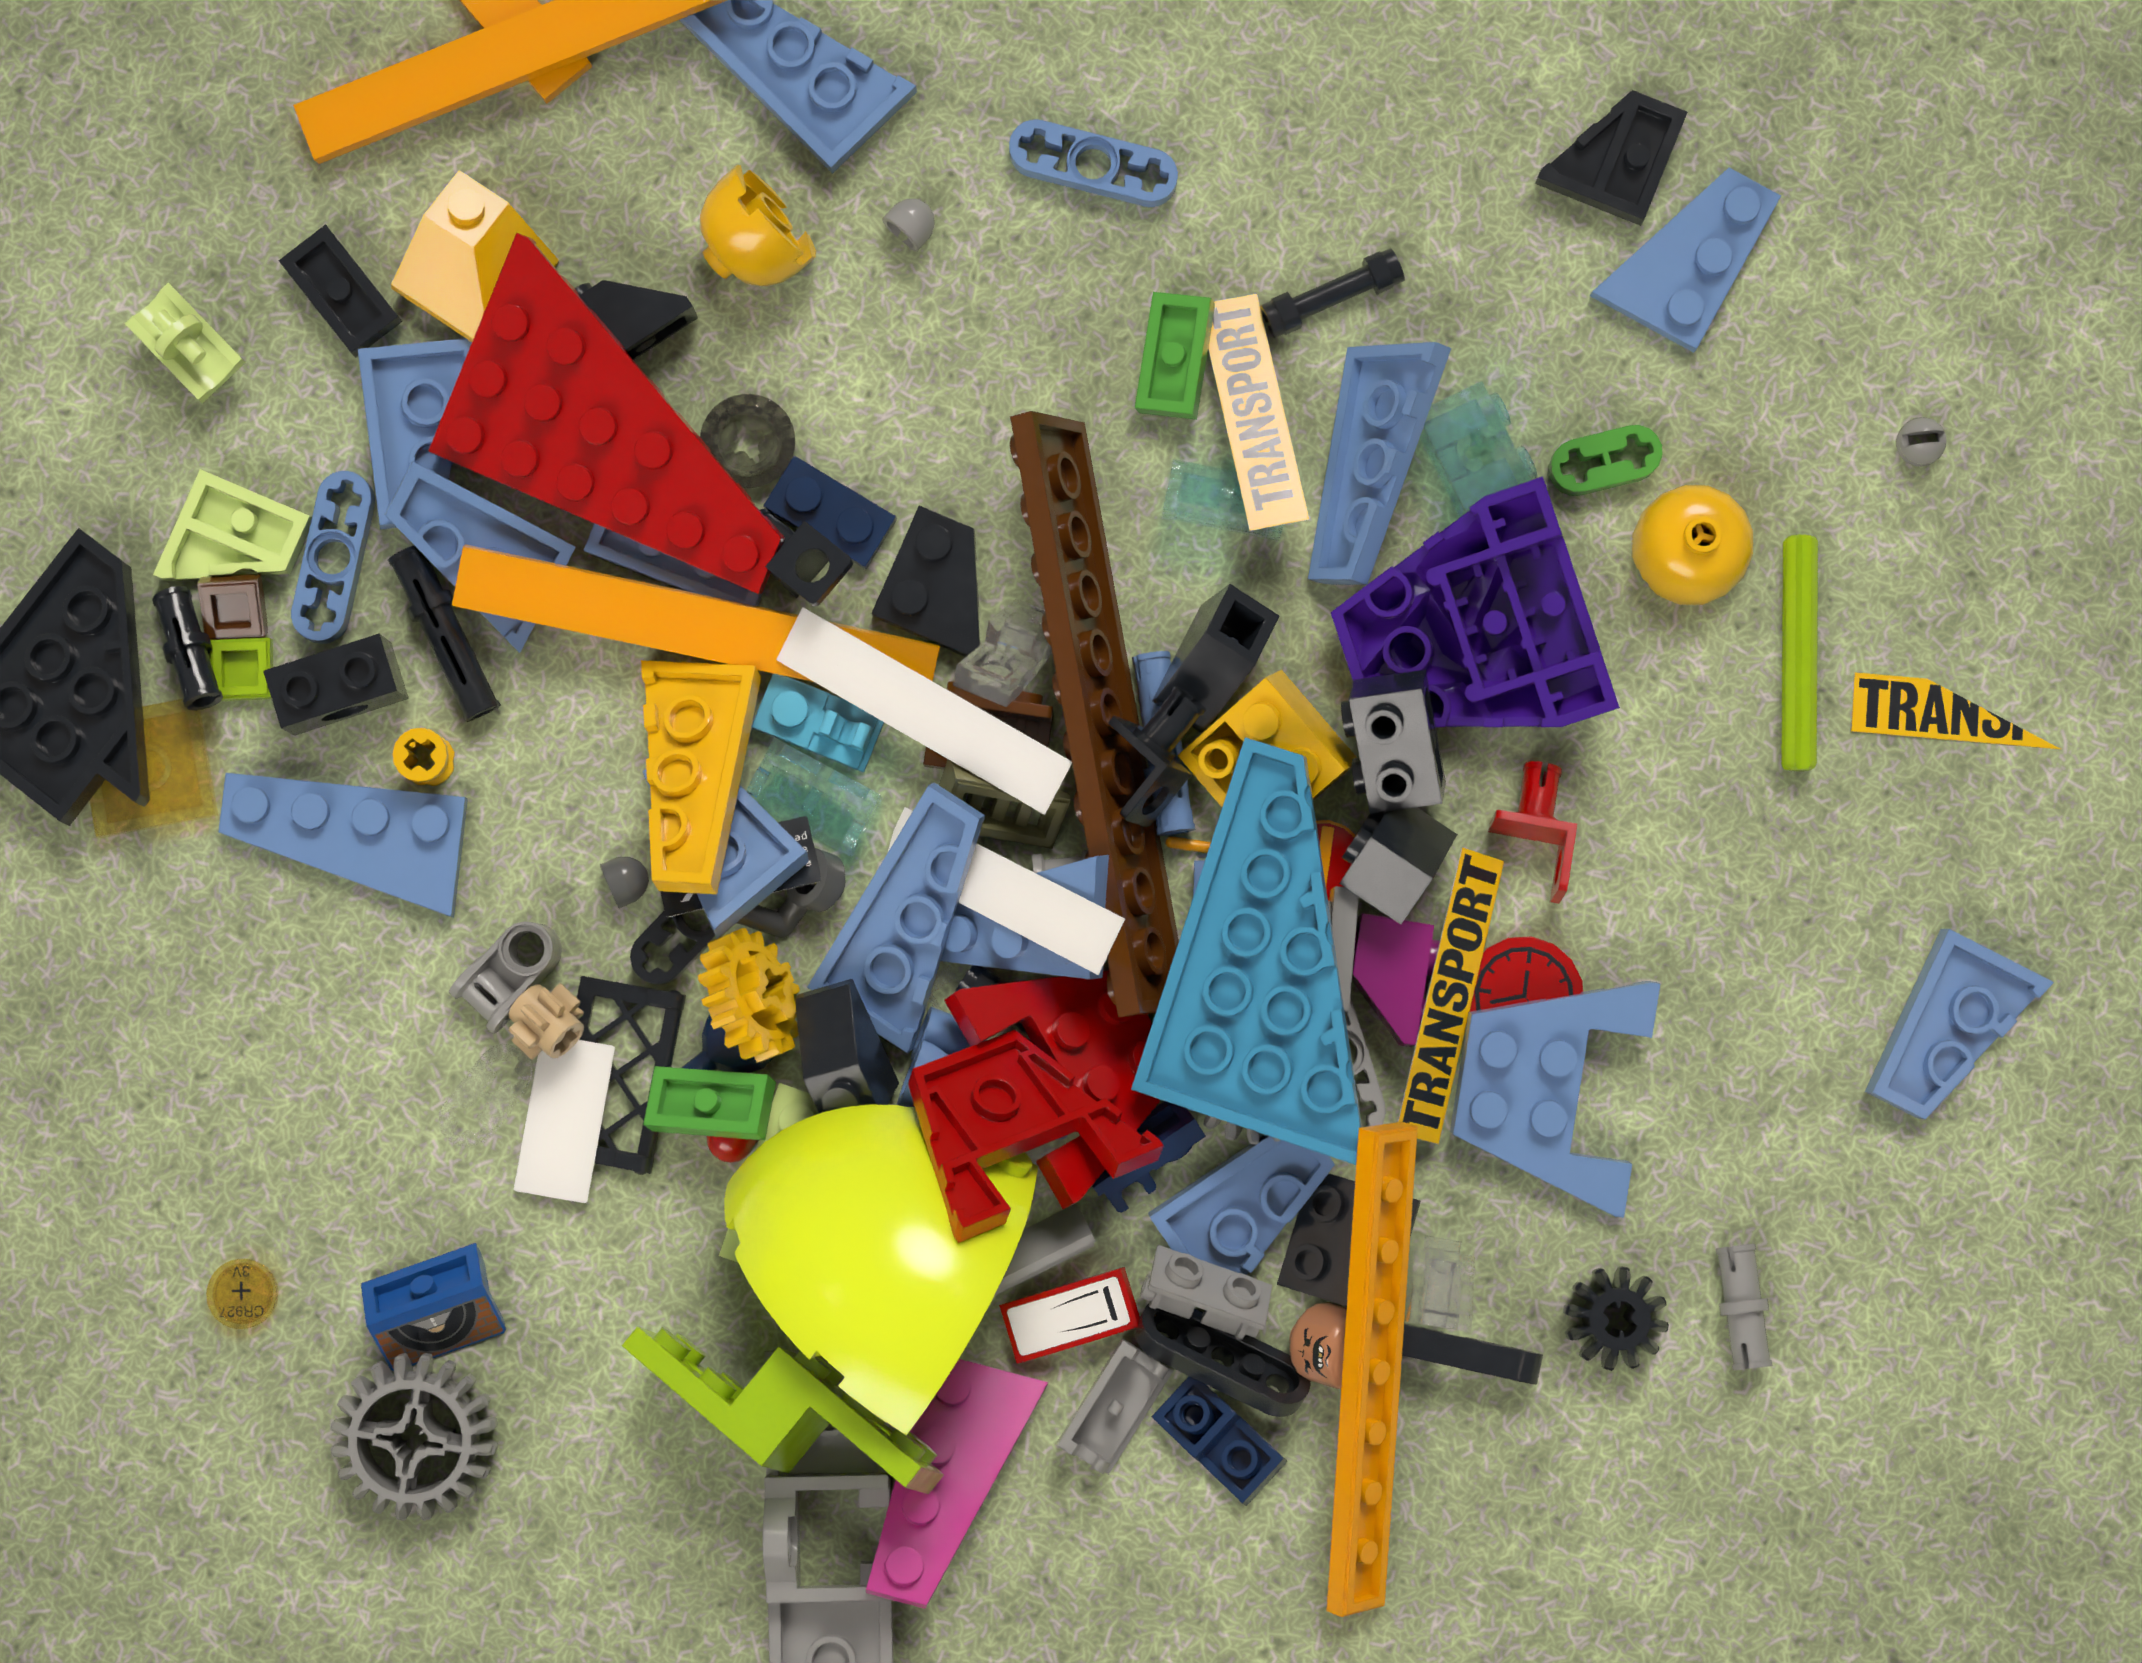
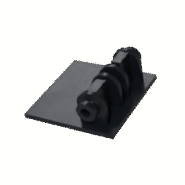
(1321, 1242)

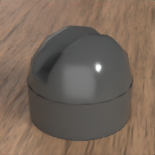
(626, 879)

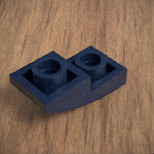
(1219, 1439)

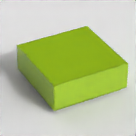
(240, 667)

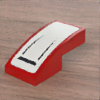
(1070, 1315)

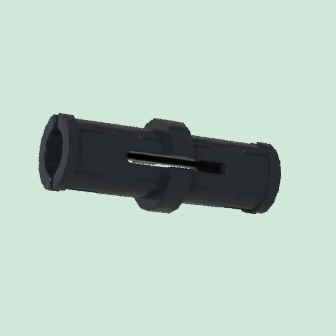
(187, 648)

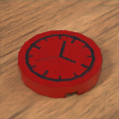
(1524, 972)

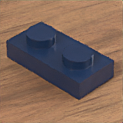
(831, 509)

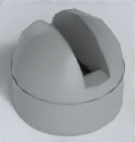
(913, 219)
(1923, 452)

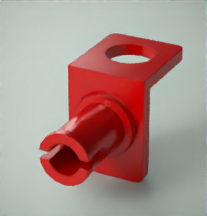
(1537, 821)

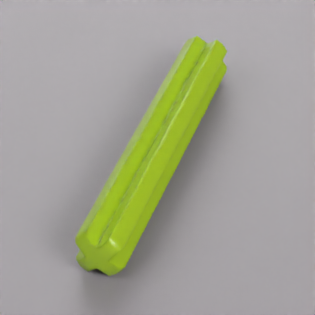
(1799, 653)

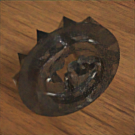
(758, 415)

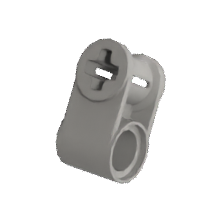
(504, 973)

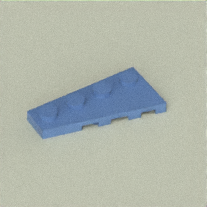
(806, 79)
(365, 834)
(905, 917)

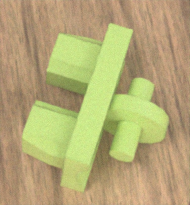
(185, 343)

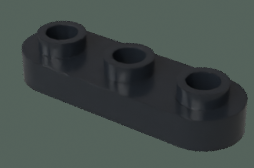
(1247, 1361)

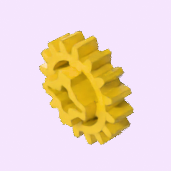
(750, 995)

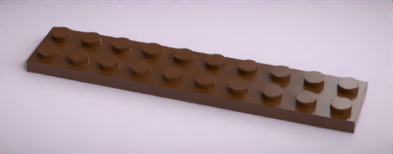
(1092, 687)

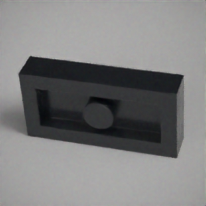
(340, 290)

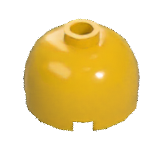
(751, 232)
(1675, 562)

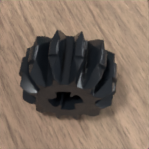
(1595, 1321)

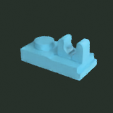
(817, 722)

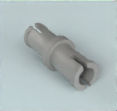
(1744, 1307)

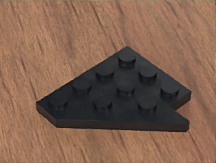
(73, 684)

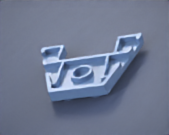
(1525, 1081)

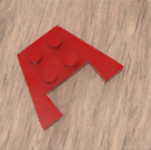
(1080, 1031)
(1002, 1103)

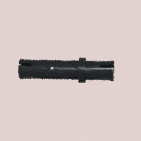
(434, 612)

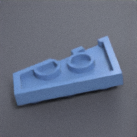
(1691, 262)
(1241, 1204)

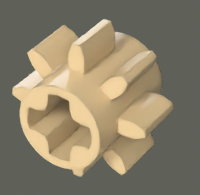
(546, 1021)

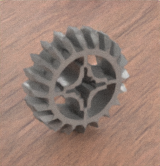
(388, 1436)

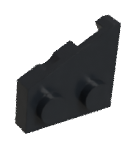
(1619, 158)
(934, 584)

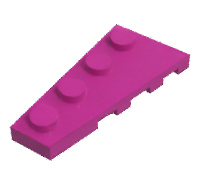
(973, 1432)

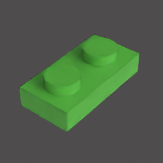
(1174, 355)
(709, 1103)

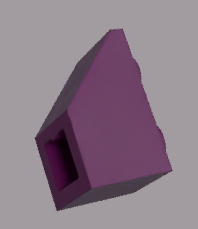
(1392, 971)

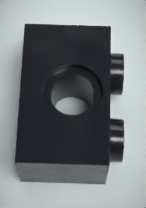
(335, 684)

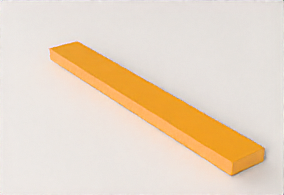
(476, 68)
(648, 613)
(1371, 1367)

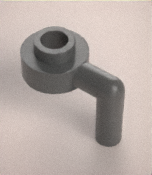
(813, 897)

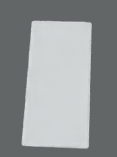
(564, 1122)

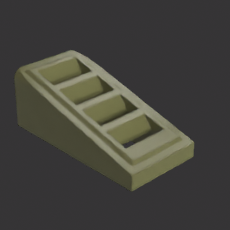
(996, 823)

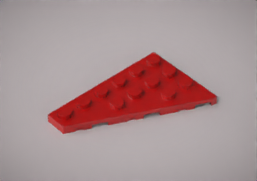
(579, 425)

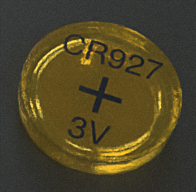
(242, 1293)

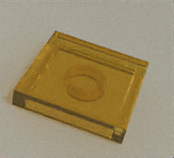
(177, 776)

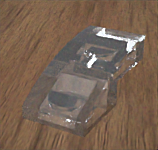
(1008, 657)

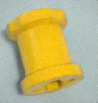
(405, 758)

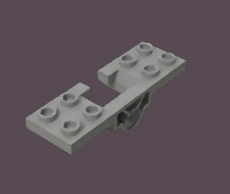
(822, 1620)

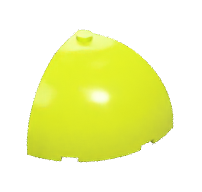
(860, 1253)

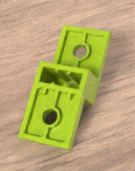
(782, 1408)

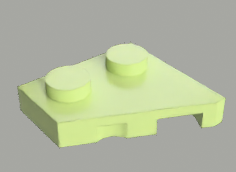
(231, 533)

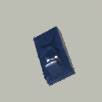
(1178, 1134)

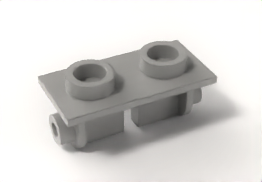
(1229, 1298)

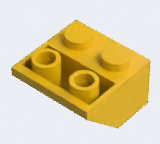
(1277, 716)

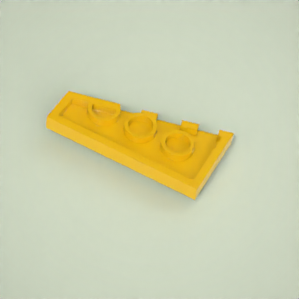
(697, 752)

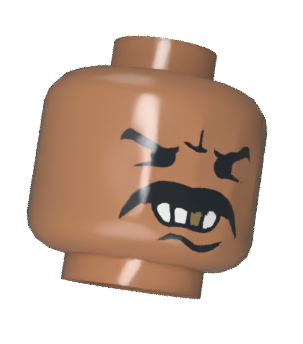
(1319, 1344)

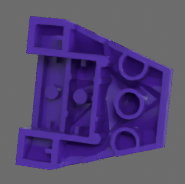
(1489, 619)

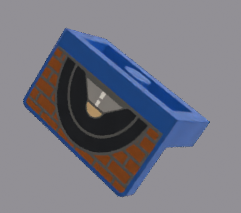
(432, 1306)

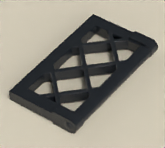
(661, 1052)

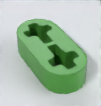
(1601, 446)

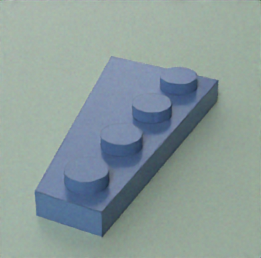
(1373, 441)

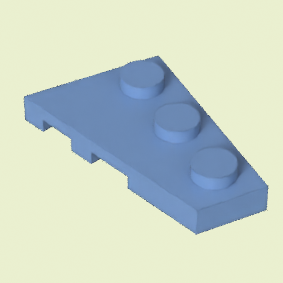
(403, 404)
(445, 517)
(755, 863)
(986, 943)
(1950, 1019)

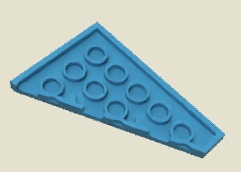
(1254, 988)

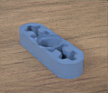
(1046, 167)
(356, 516)

